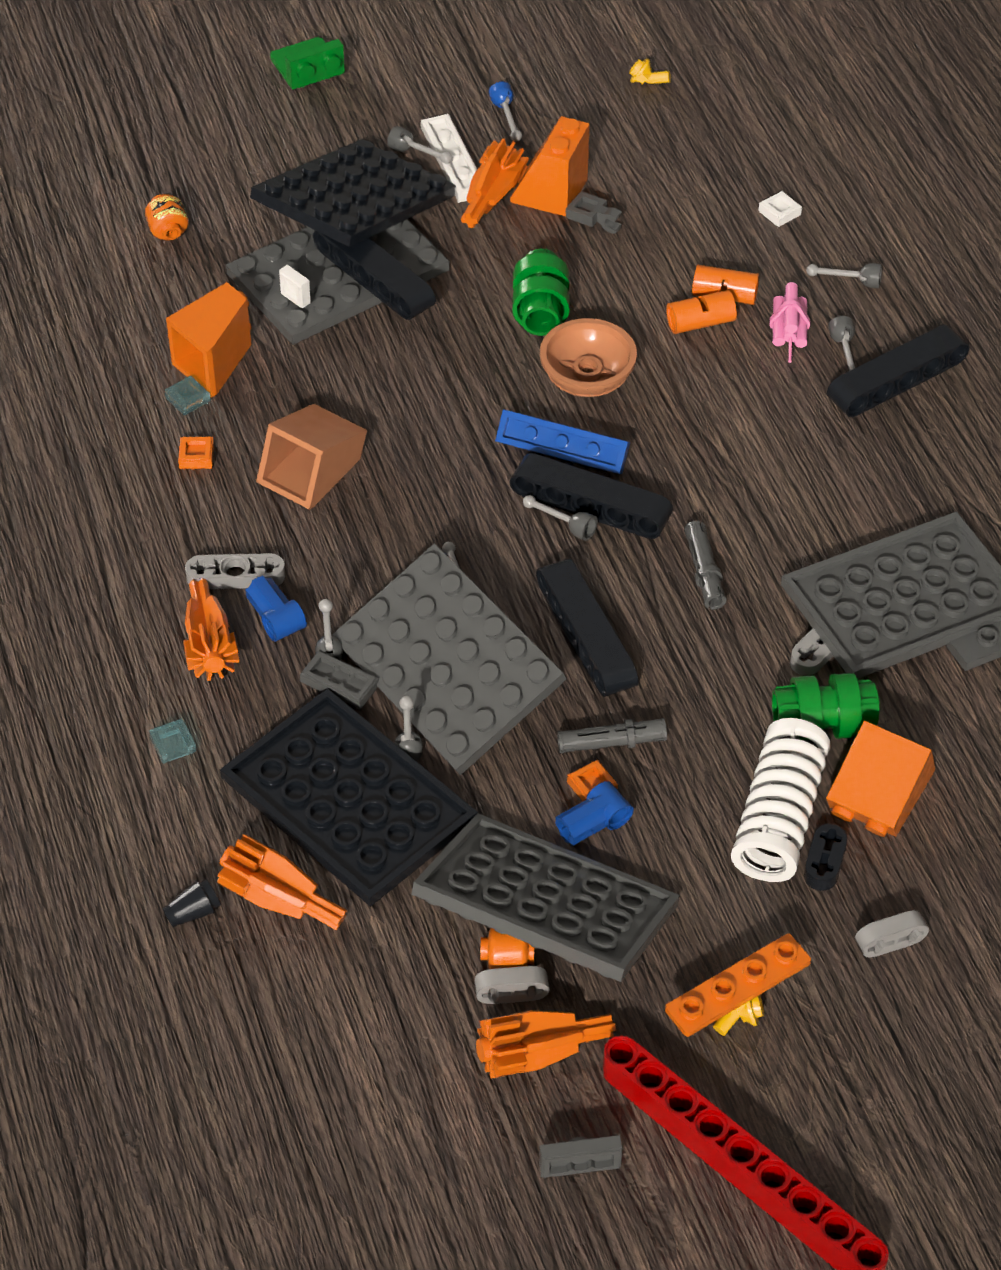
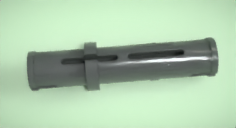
(707, 574)
(622, 734)

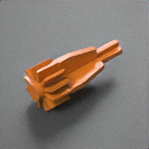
(499, 172)
(209, 642)
(274, 882)
(535, 1039)

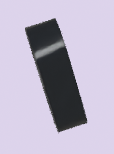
(832, 858)

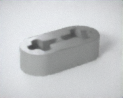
(809, 644)
(892, 933)
(511, 984)

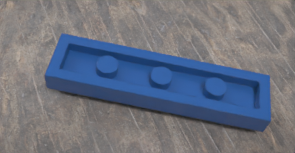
(562, 441)

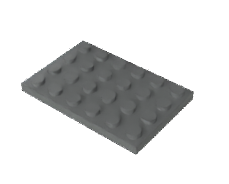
(332, 291)
(900, 594)
(452, 654)
(547, 896)

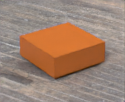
(196, 453)
(588, 777)

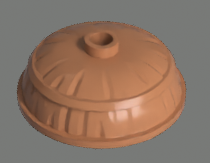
(588, 356)

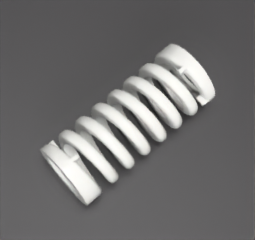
(795, 763)

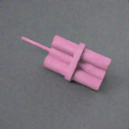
(790, 319)

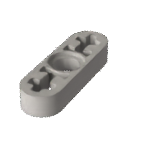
(224, 562)

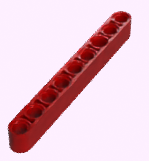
(733, 1142)

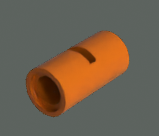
(713, 280)
(701, 312)

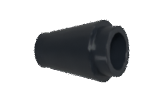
(192, 904)

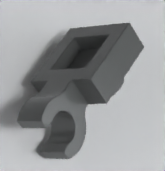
(592, 209)

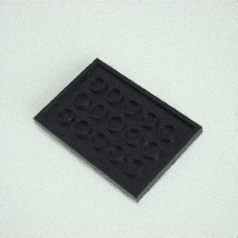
(354, 192)
(348, 796)

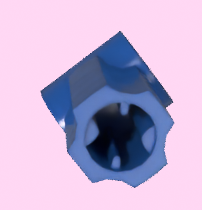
(277, 613)
(601, 809)

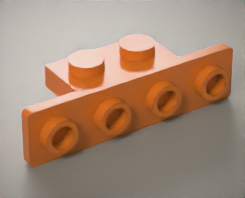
(737, 985)

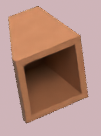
(309, 454)

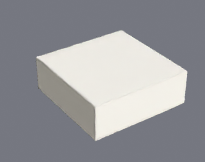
(780, 209)
(294, 286)

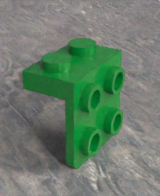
(309, 61)

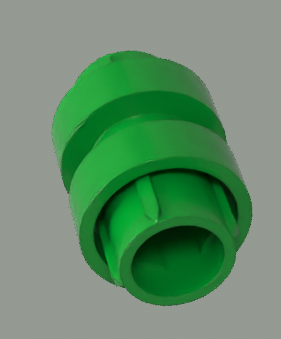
(540, 291)
(840, 704)

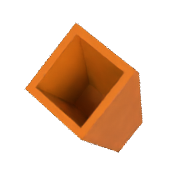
(557, 169)
(210, 336)
(880, 780)

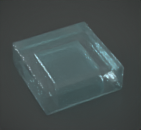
(187, 395)
(172, 740)

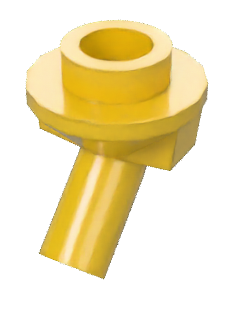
(642, 73)
(747, 1012)

